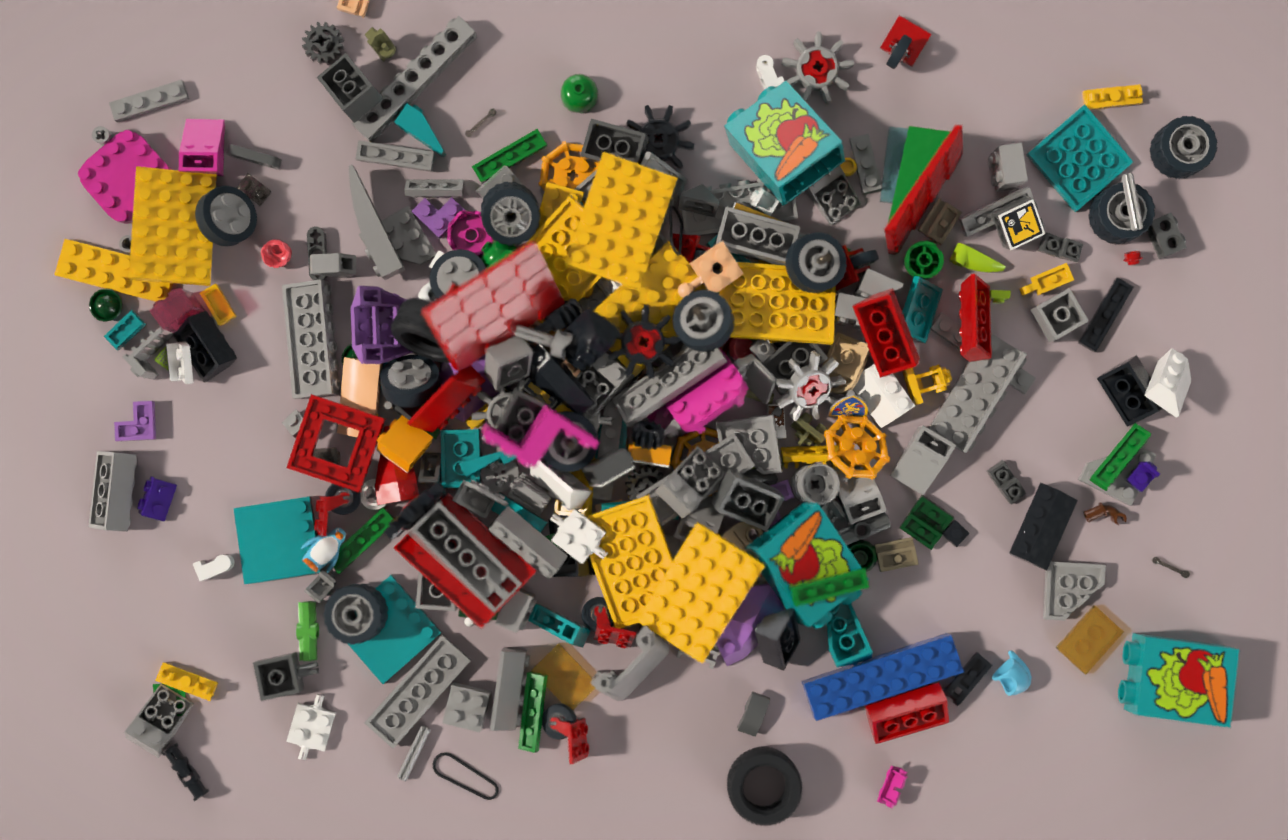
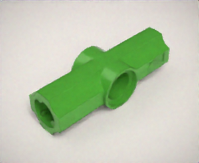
(307, 631)

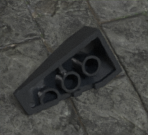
(557, 380)

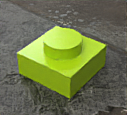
(999, 296)

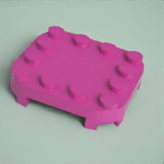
(112, 173)
(708, 397)

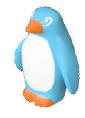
(324, 550)

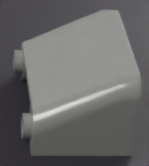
(621, 686)

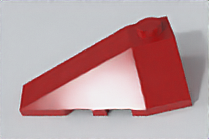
(393, 483)

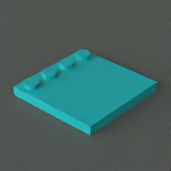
(1079, 158)
(273, 537)
(402, 638)

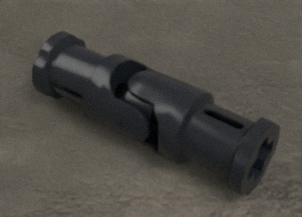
(184, 769)

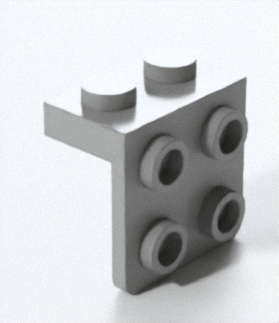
(756, 376)
(477, 498)

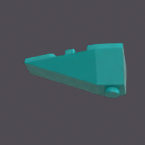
(846, 637)

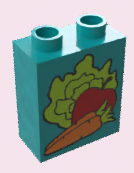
(784, 142)
(801, 550)
(1179, 680)

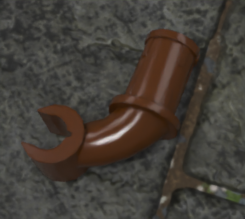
(1104, 510)

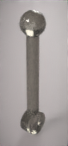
(468, 133)
(1185, 574)

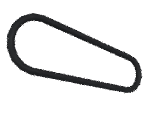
(671, 232)
(460, 785)

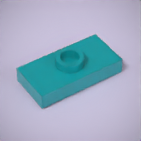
(125, 330)

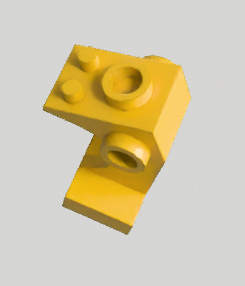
(940, 376)

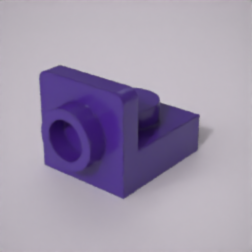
(1142, 475)

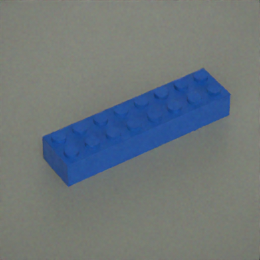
(882, 676)

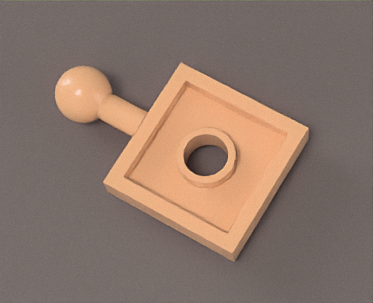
(703, 267)

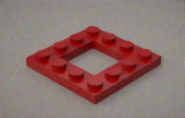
(316, 413)

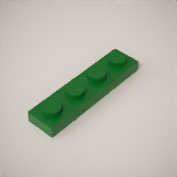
(510, 155)
(1120, 457)
(362, 539)
(829, 587)
(532, 712)

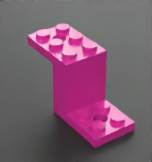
(538, 436)

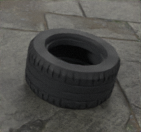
(414, 332)
(771, 813)

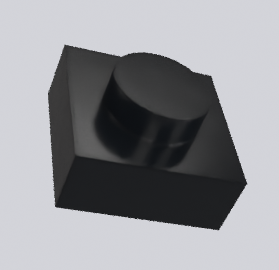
(955, 533)

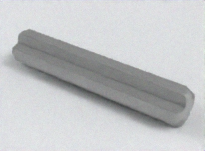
(1132, 202)
(413, 753)

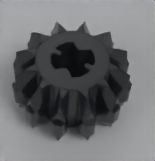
(648, 435)

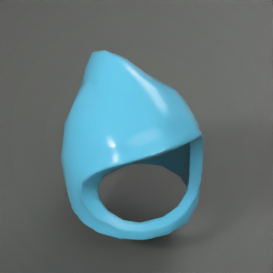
(1013, 675)

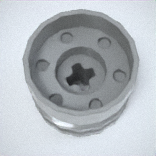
(824, 484)

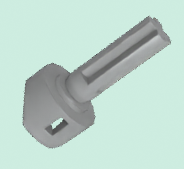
(555, 342)

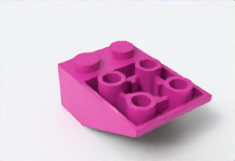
(202, 146)

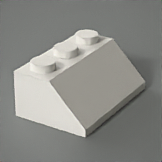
(1170, 382)
(883, 396)
(560, 485)

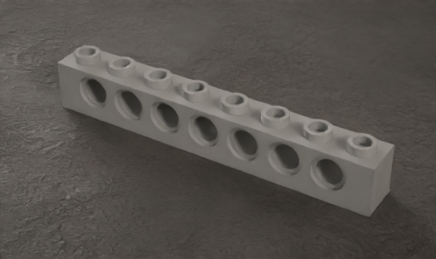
(439, 63)

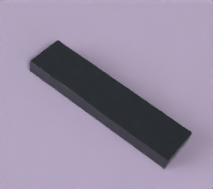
(1105, 314)

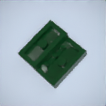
(926, 522)

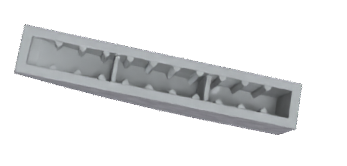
(373, 231)

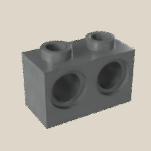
(1160, 237)

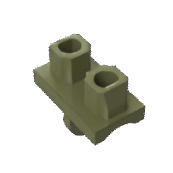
(380, 43)
(806, 432)

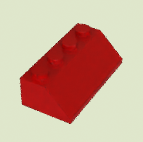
(975, 319)
(886, 333)
(448, 400)
(907, 713)

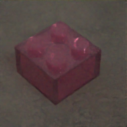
(175, 309)

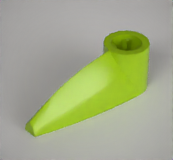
(972, 259)

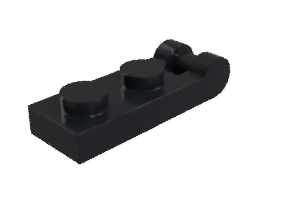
(966, 681)

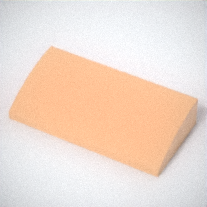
(359, 389)

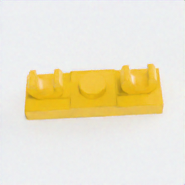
(1113, 97)
(806, 454)
(186, 681)

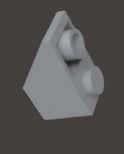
(333, 265)

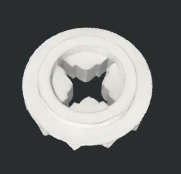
(370, 503)

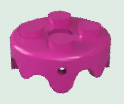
(461, 225)

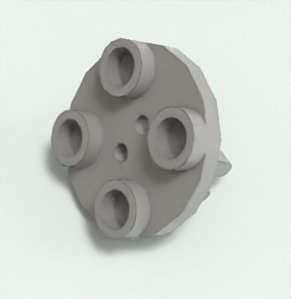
(502, 481)

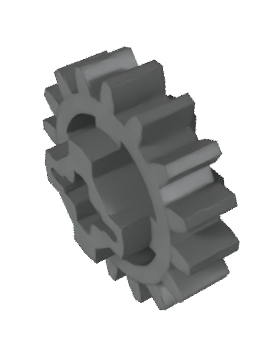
(331, 42)
(636, 488)

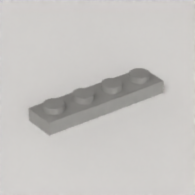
(149, 101)
(395, 156)
(982, 217)

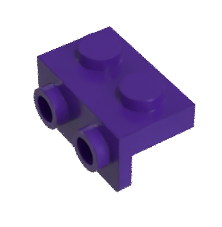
(156, 499)

